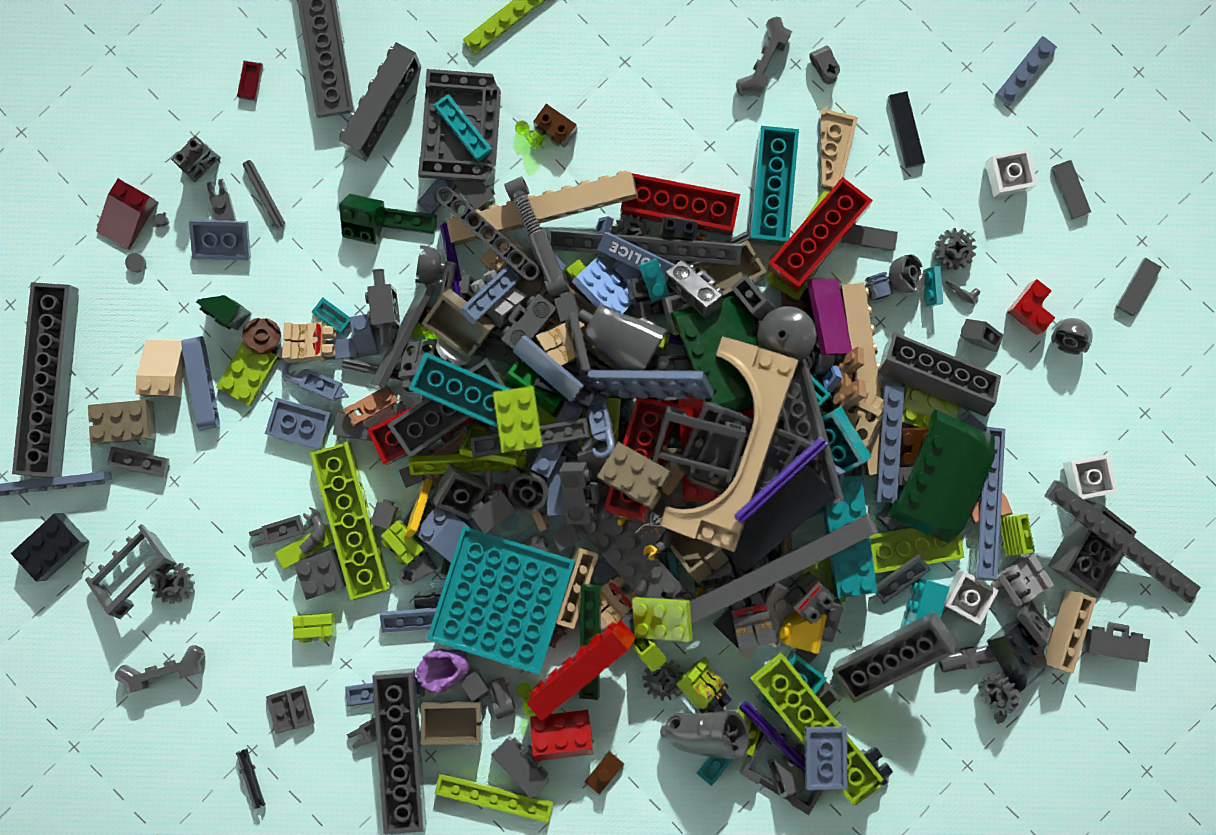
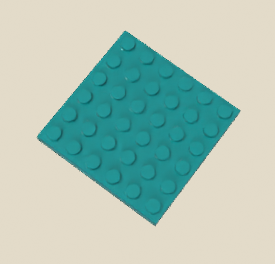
(501, 600)

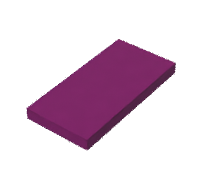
(829, 316)

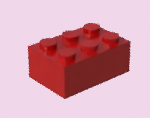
(561, 735)

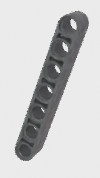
(481, 230)

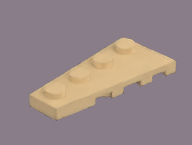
(835, 141)

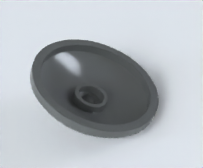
(799, 331)

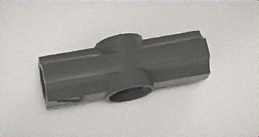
(967, 658)

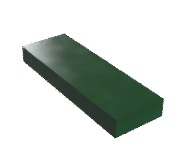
(410, 221)

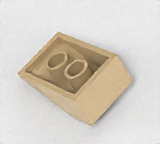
(160, 369)

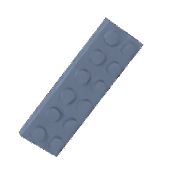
(651, 384)

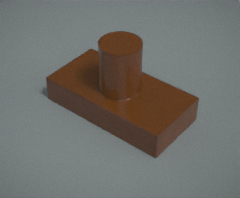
(604, 772)

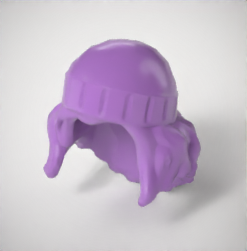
(442, 669)

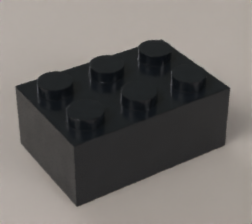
(49, 547)

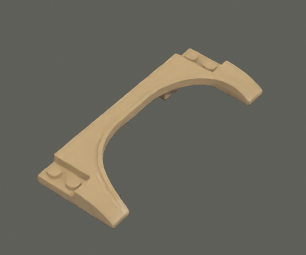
(769, 381)

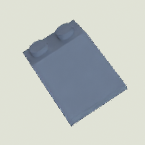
(441, 532)

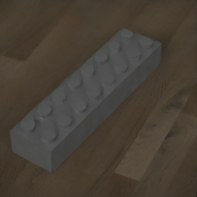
(399, 751)

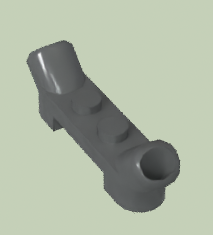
(779, 38)
(135, 680)

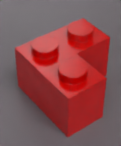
(1028, 308)

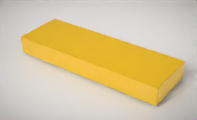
(418, 508)

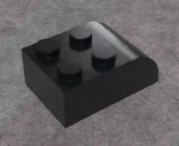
(1018, 654)

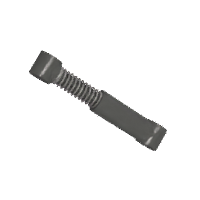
(554, 278)

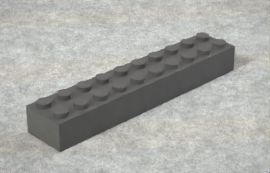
(45, 380)

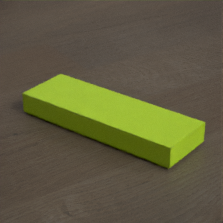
(293, 554)

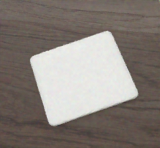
(747, 653)

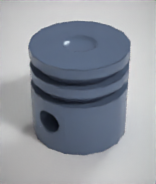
(879, 286)

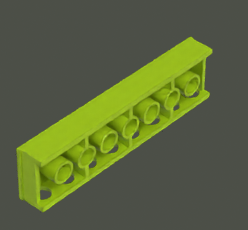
(350, 521)
(803, 709)

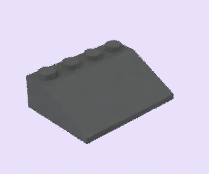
(1086, 557)

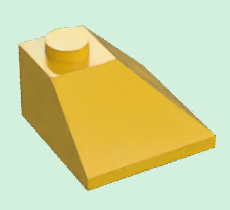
(801, 634)

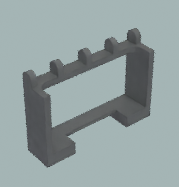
(729, 429)
(160, 566)
(754, 776)

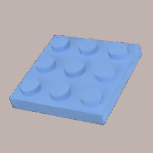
(603, 286)

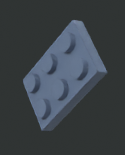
(220, 239)
(298, 423)
(826, 758)

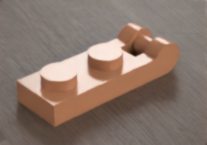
(370, 405)

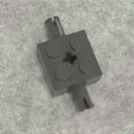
(383, 307)

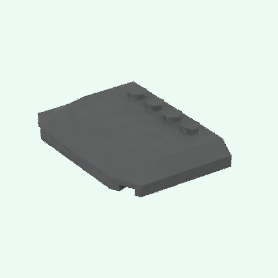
(441, 150)
(718, 449)

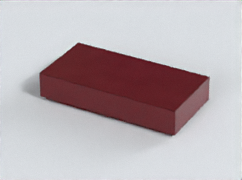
(250, 80)

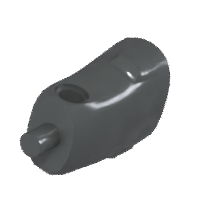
(622, 337)
(708, 734)

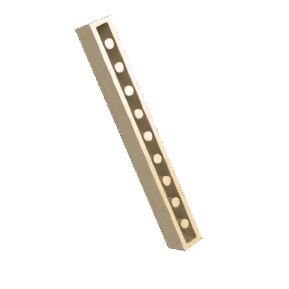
(551, 205)
(861, 335)

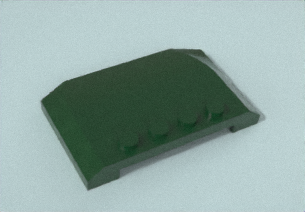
(701, 342)
(945, 478)

